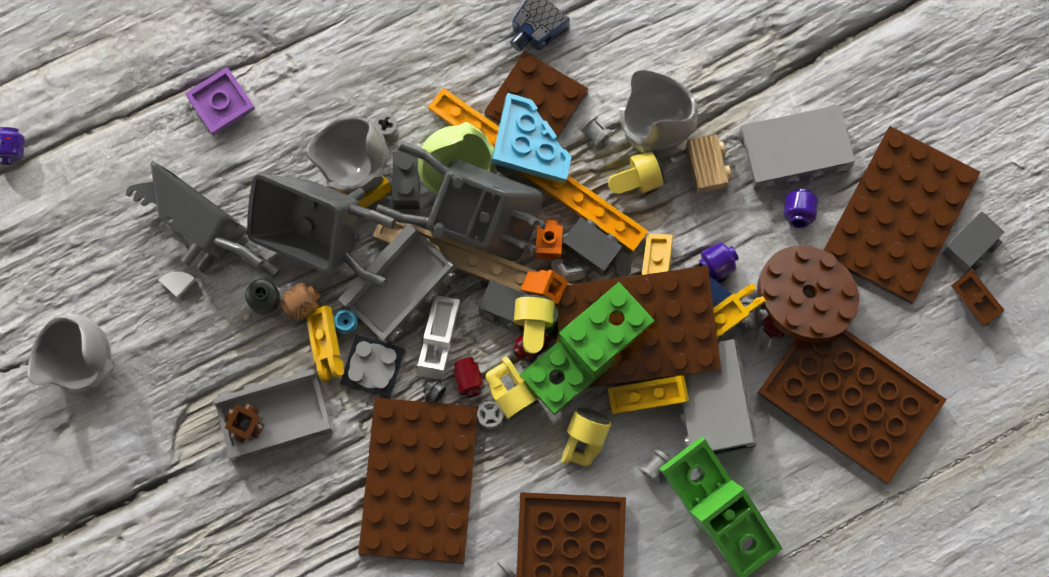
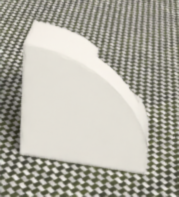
(177, 282)

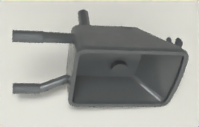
(478, 208)
(196, 219)
(309, 222)

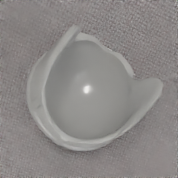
(657, 112)
(349, 154)
(70, 354)

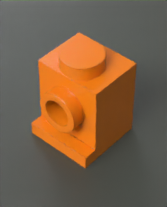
(549, 249)
(544, 284)

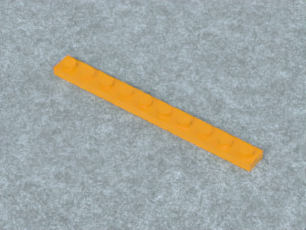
(570, 194)

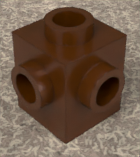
(236, 416)

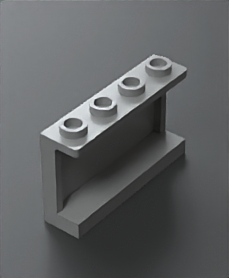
(797, 147)
(413, 275)
(720, 404)
(290, 413)

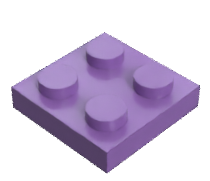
(220, 101)

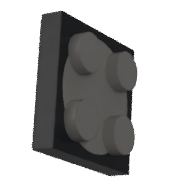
(372, 366)

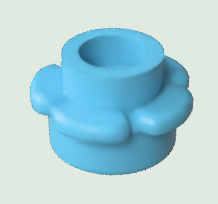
(343, 315)

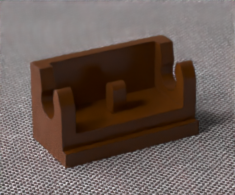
(978, 298)

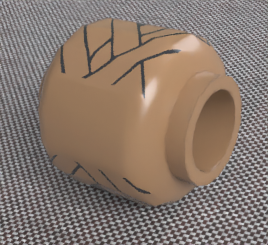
(300, 301)

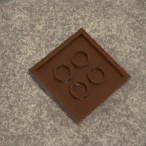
(549, 89)

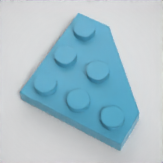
(528, 142)

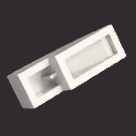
(438, 337)

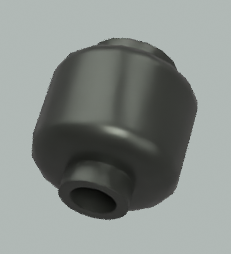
(266, 303)

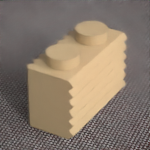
(707, 164)

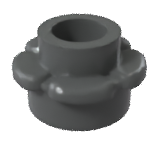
(434, 390)

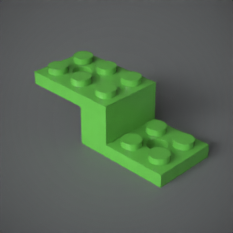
(587, 348)
(721, 508)

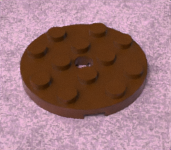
(802, 317)

